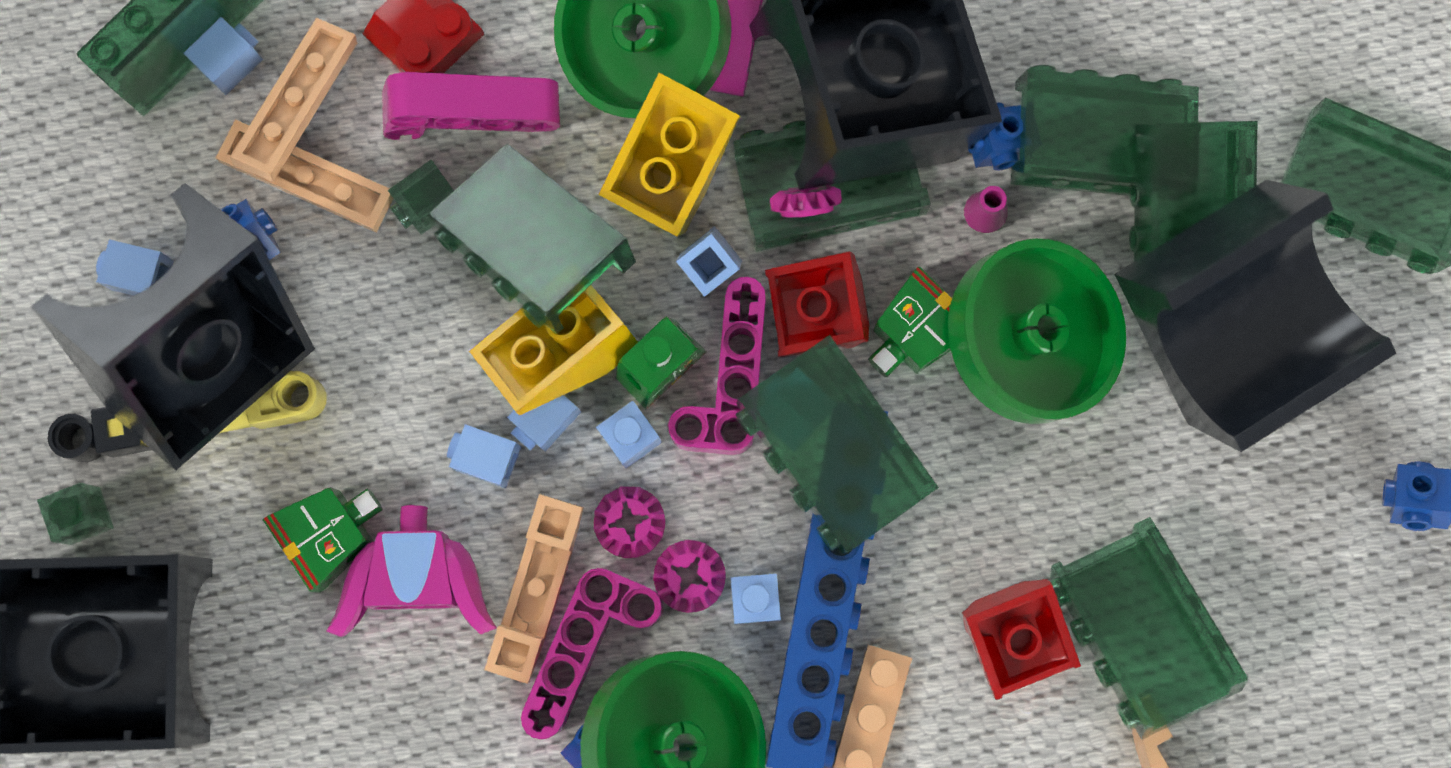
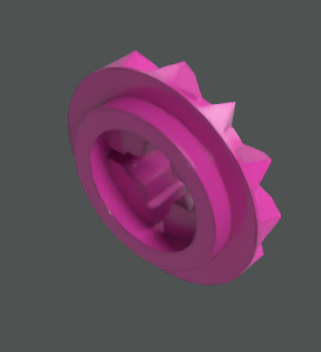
(806, 202)
(647, 533)
(695, 597)

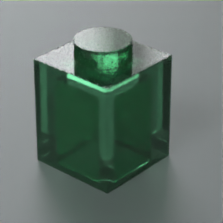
(419, 195)
(75, 514)

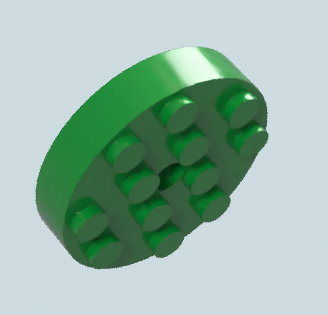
(617, 69)
(1031, 373)
(672, 699)

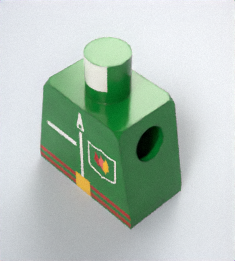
(913, 326)
(658, 361)
(323, 533)

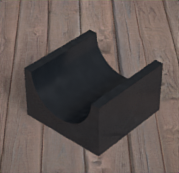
(881, 84)
(1249, 316)
(193, 343)
(98, 653)

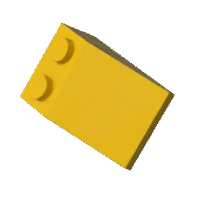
(670, 155)
(539, 365)

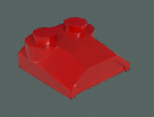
(422, 34)
(818, 301)
(1020, 636)

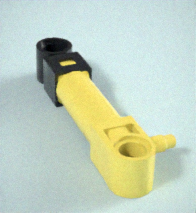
(111, 438)

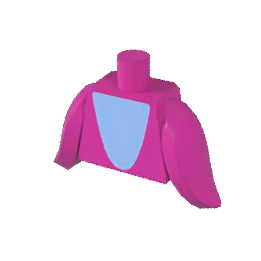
(411, 572)

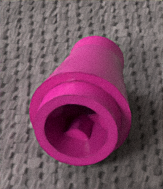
(982, 217)

